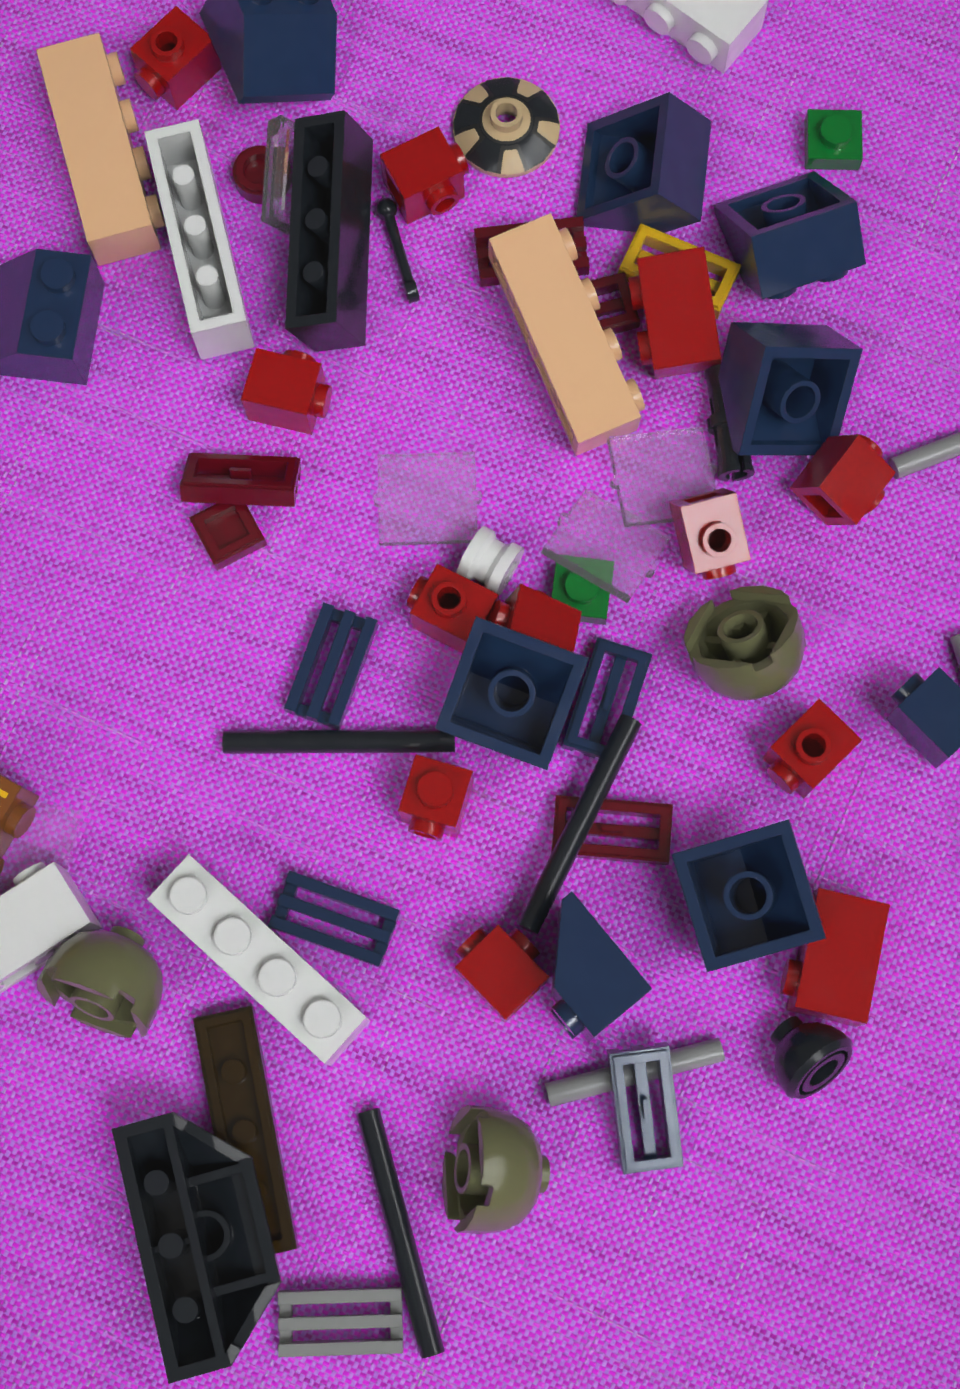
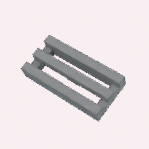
(288, 1323)

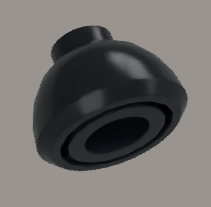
(808, 1056)

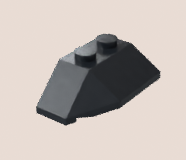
(198, 1240)

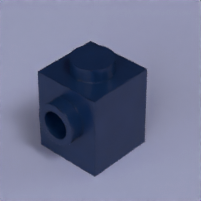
(929, 715)

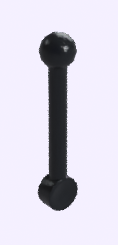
(387, 210)

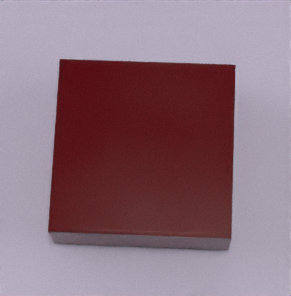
(228, 533)

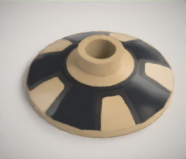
(512, 146)

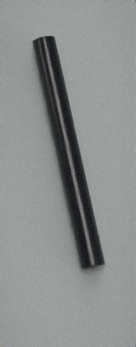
(337, 741)
(579, 824)
(400, 1233)

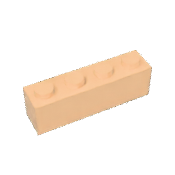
(99, 149)
(565, 334)

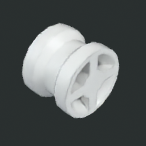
(490, 560)

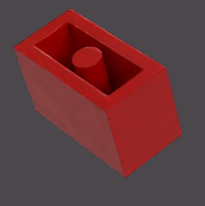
(677, 312)
(838, 973)

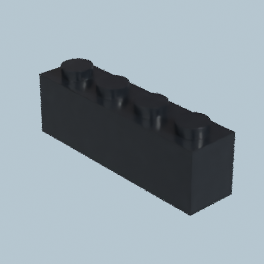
(329, 232)

